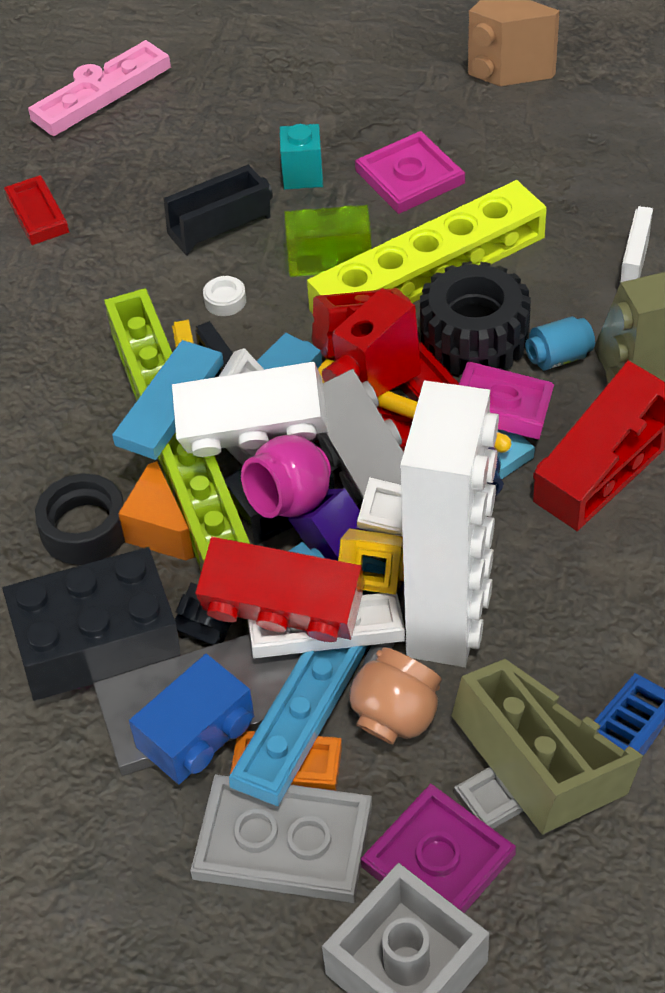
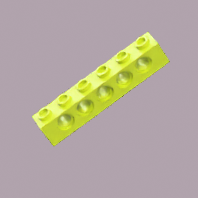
(471, 233)

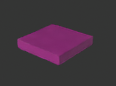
(442, 848)

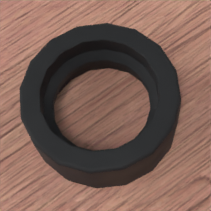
(74, 492)

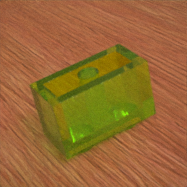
(325, 237)

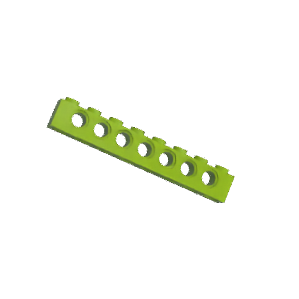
(192, 479)

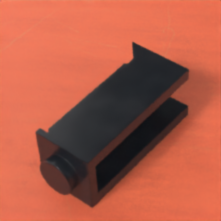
(216, 206)

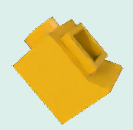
(359, 542)

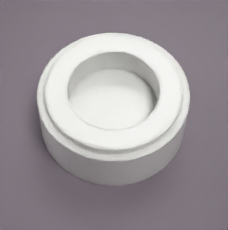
(224, 296)

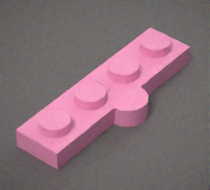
(98, 88)

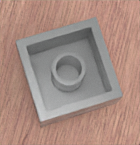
(405, 942)

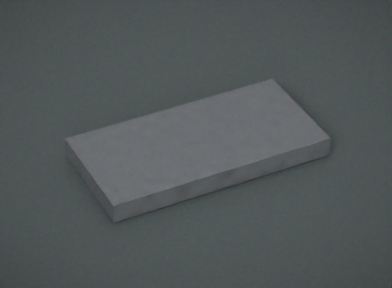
(131, 691)

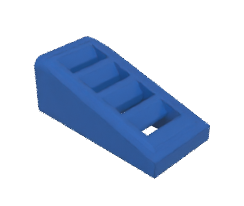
(617, 709)

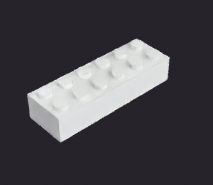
(446, 521)

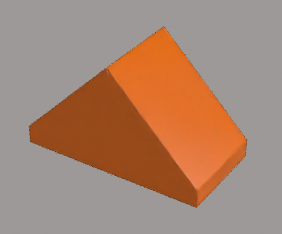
(153, 517)

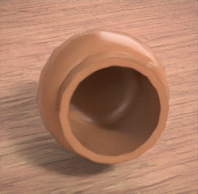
(394, 696)

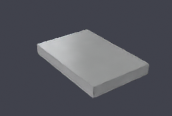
(297, 848)

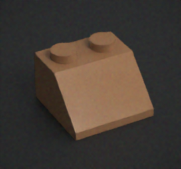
(512, 41)

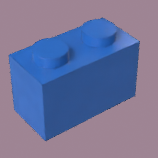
(192, 719)

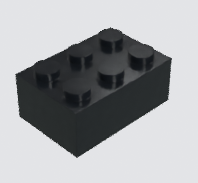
(91, 622)

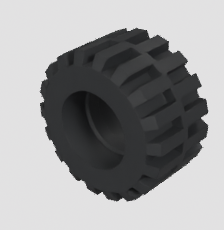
(475, 316)

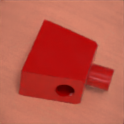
(378, 343)

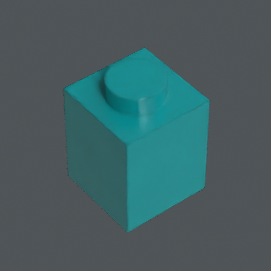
(301, 156)

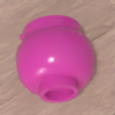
(286, 477)

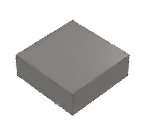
(487, 798)

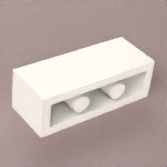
(249, 408)

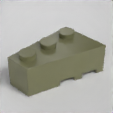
(635, 327)
(540, 749)

